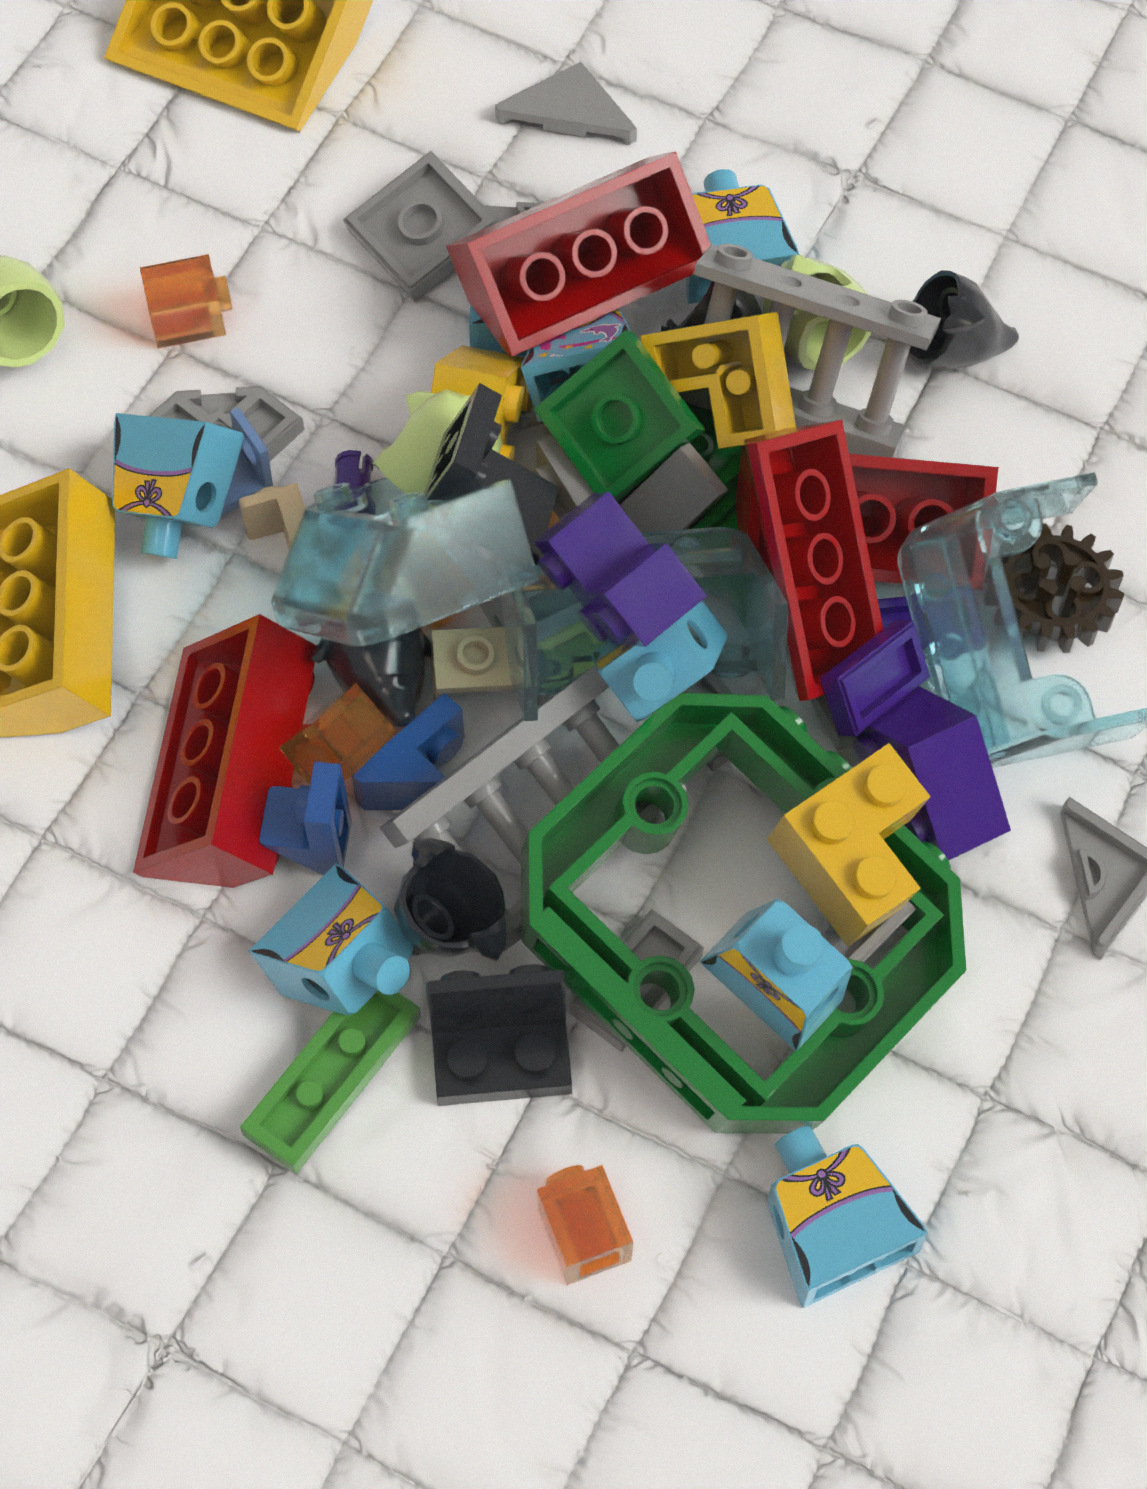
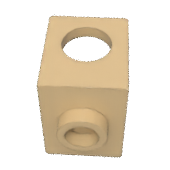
(469, 661)

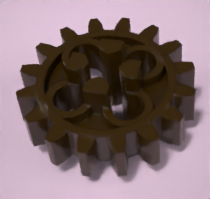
(1082, 608)

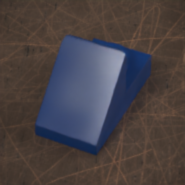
(406, 762)
(309, 821)

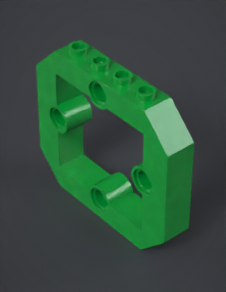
(675, 1043)

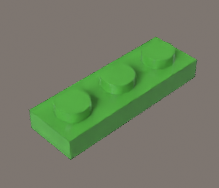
(328, 1078)

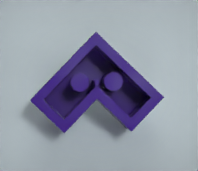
(623, 582)
(951, 762)

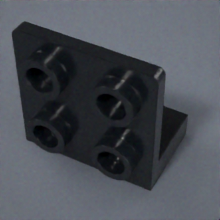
(469, 463)
(499, 1035)

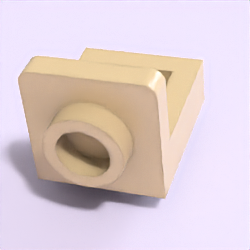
(272, 512)

